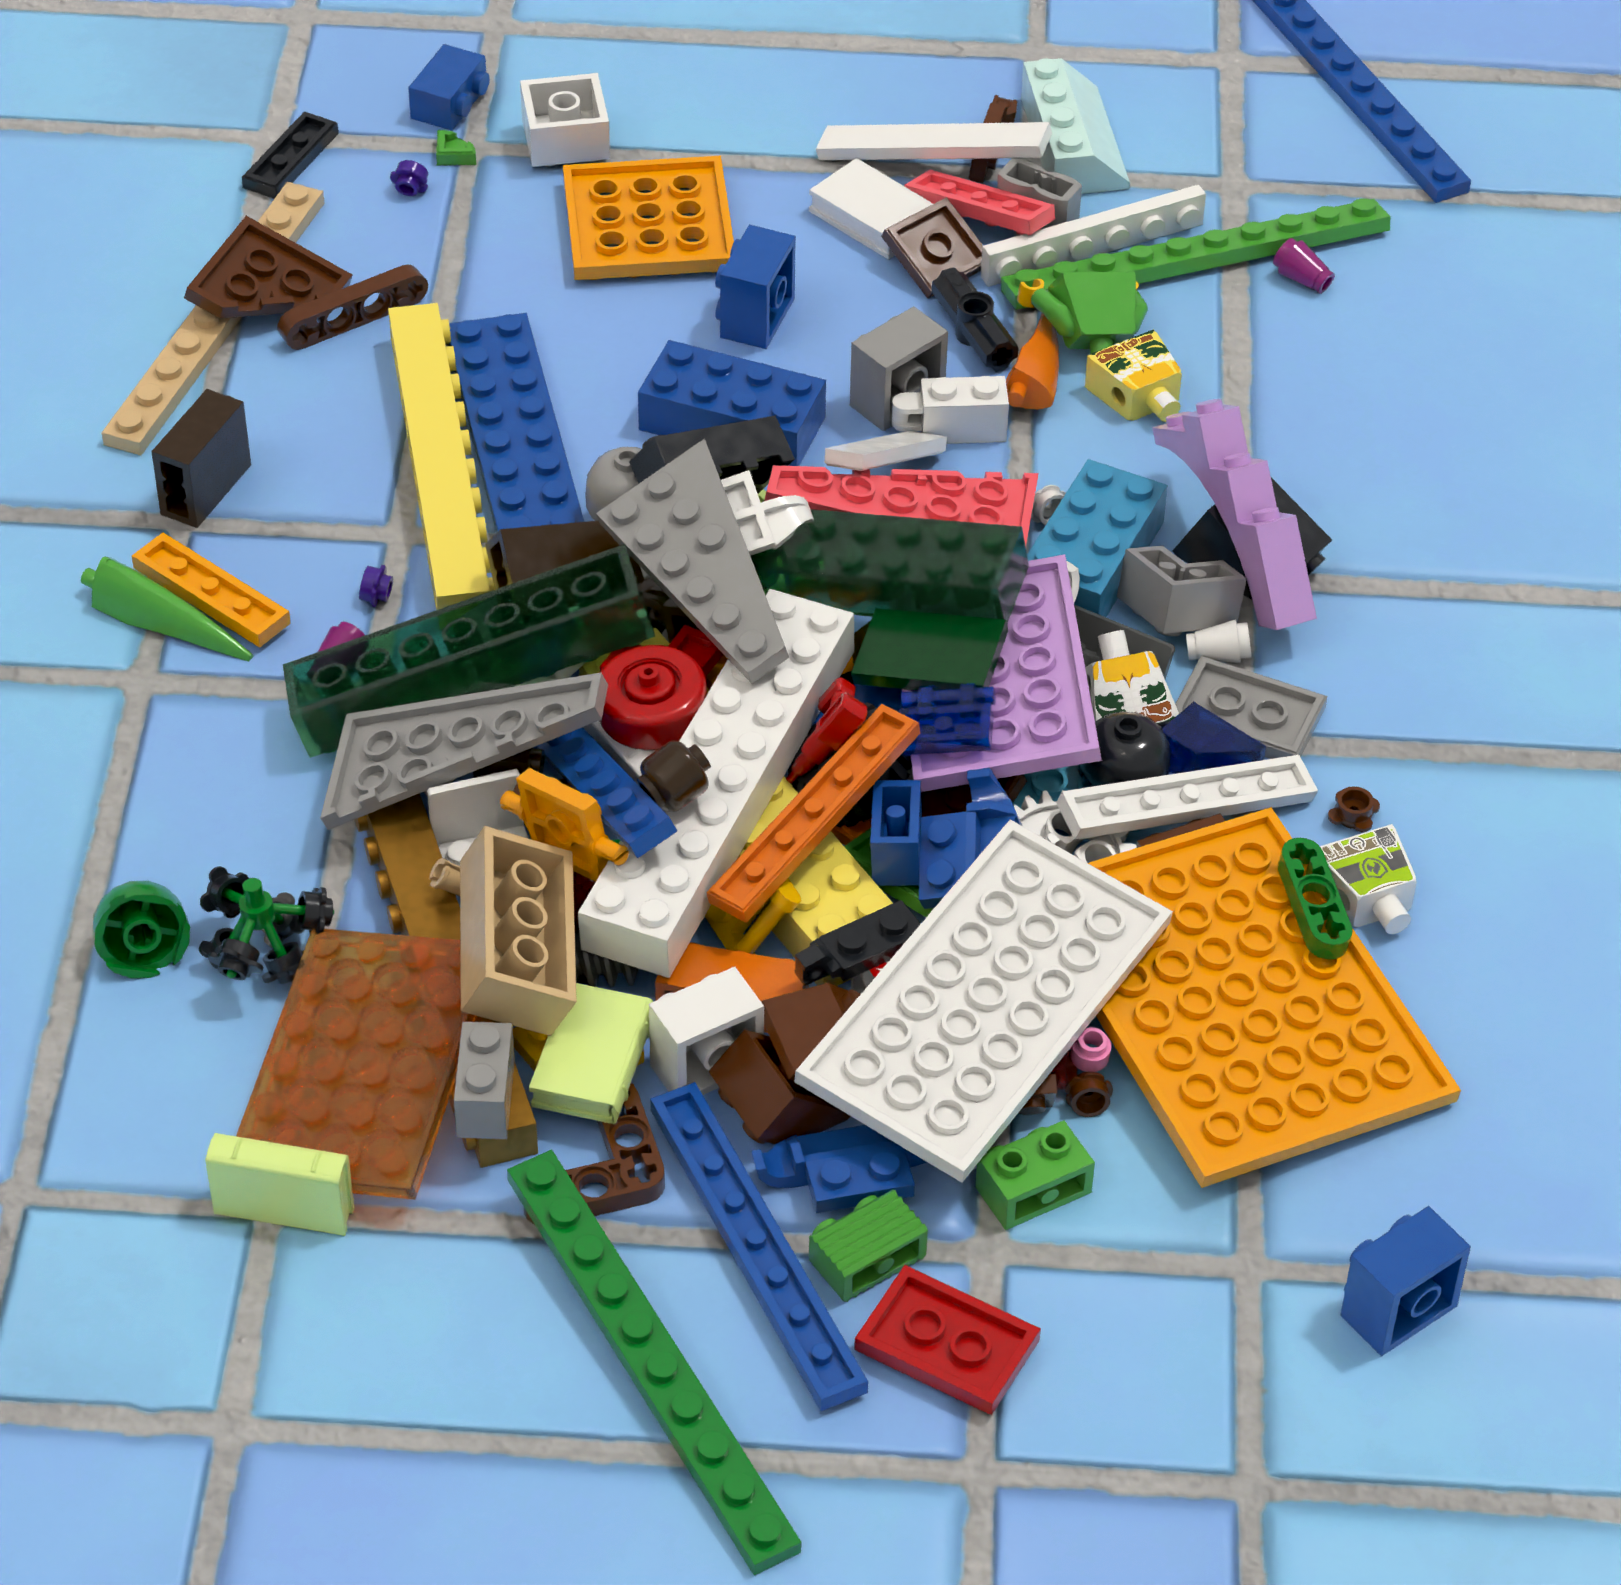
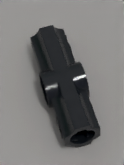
(975, 319)

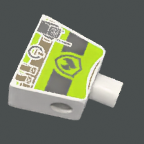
(1373, 878)

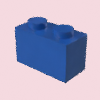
(448, 87)
(896, 832)

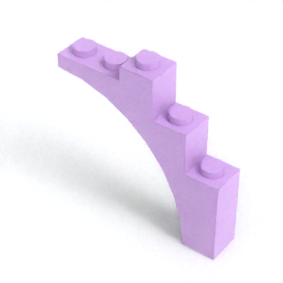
(1243, 492)

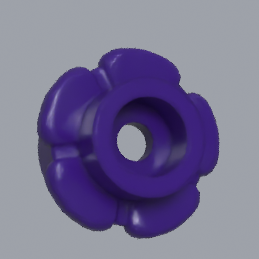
(410, 178)
(375, 585)

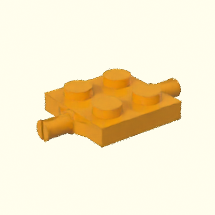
(564, 820)

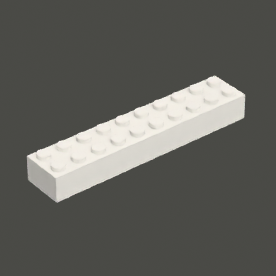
(750, 736)

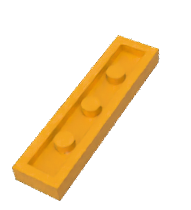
(211, 589)

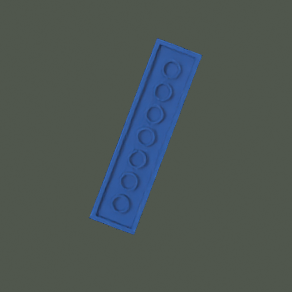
(513, 423)

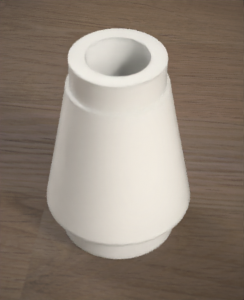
(1220, 642)

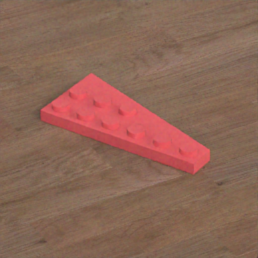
(912, 494)

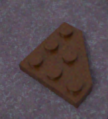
(262, 275)

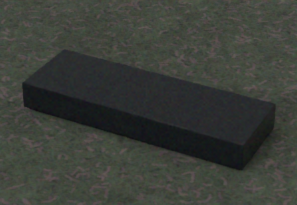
(290, 154)

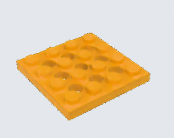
(631, 232)

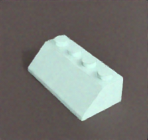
(1081, 132)

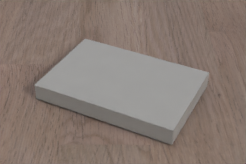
(1258, 705)

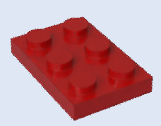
(947, 1339)

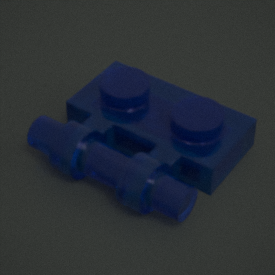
(950, 718)

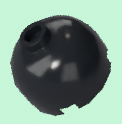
(1129, 750)

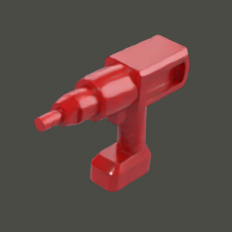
(840, 721)

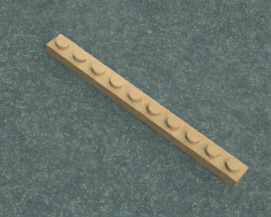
(197, 340)

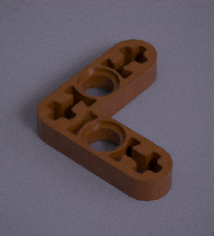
(619, 1172)

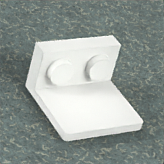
(466, 806)

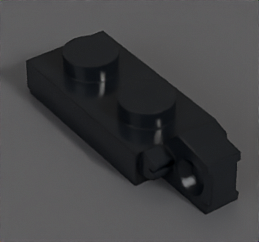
(857, 945)

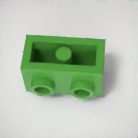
(1034, 1174)

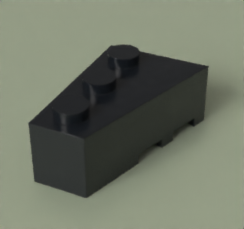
(733, 447)

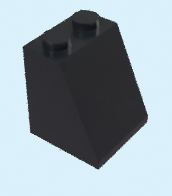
(1212, 542)

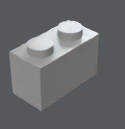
(484, 1080)

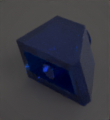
(1207, 741)

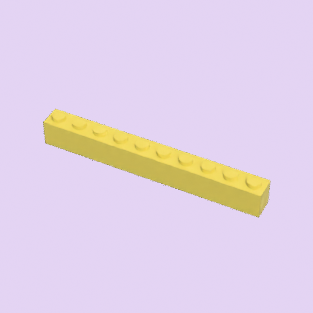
(438, 454)

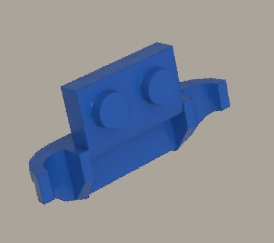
(956, 839)
(839, 1166)

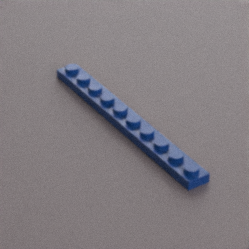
(1368, 98)

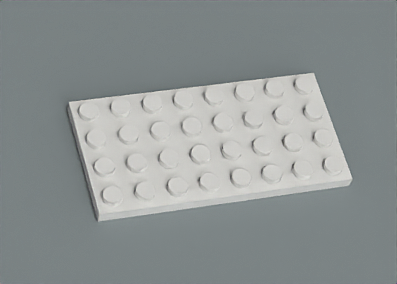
(983, 1000)

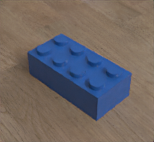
(708, 388)

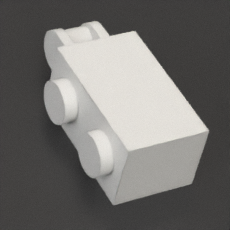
(955, 408)

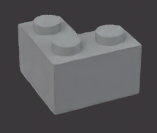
(1177, 593)

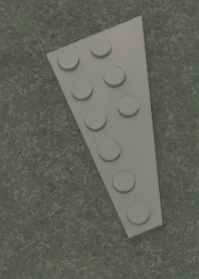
(693, 549)
(426, 743)

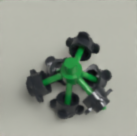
(275, 916)

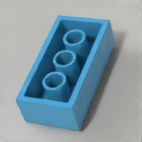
(1096, 524)

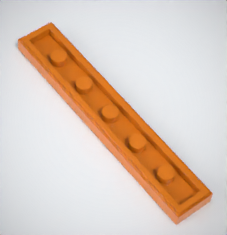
(813, 813)

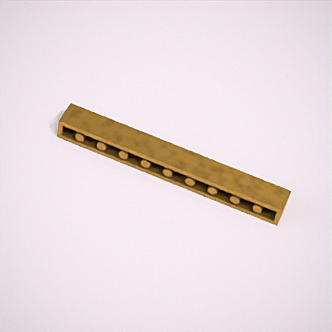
(405, 852)

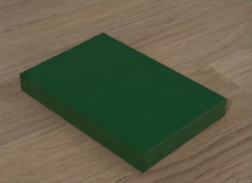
(928, 650)

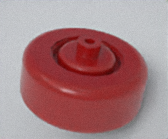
(651, 695)

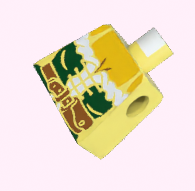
(1136, 377)

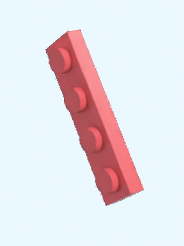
(984, 202)

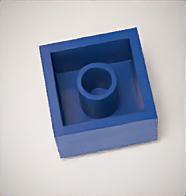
(756, 286)
(1404, 1280)

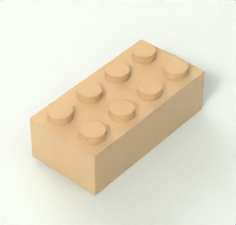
(517, 931)

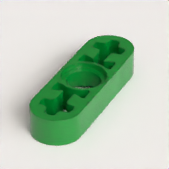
(1309, 915)

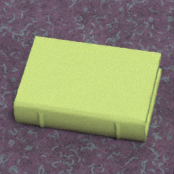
(592, 1055)
(280, 1184)

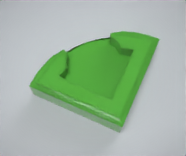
(454, 150)

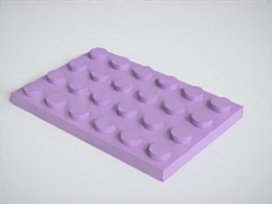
(1039, 687)

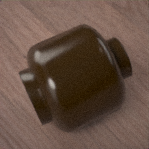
(674, 775)

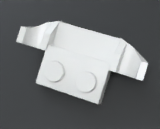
(764, 523)

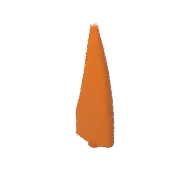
(1035, 374)

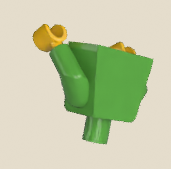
(1089, 307)

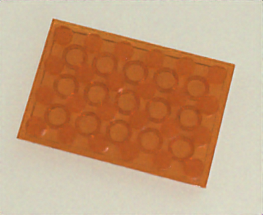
(364, 1056)

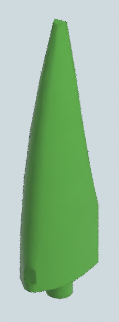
(148, 605)

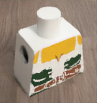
(1128, 682)

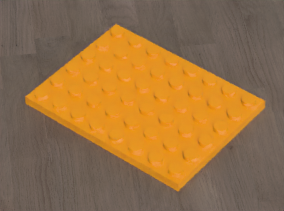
(1242, 1028)

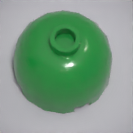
(140, 929)

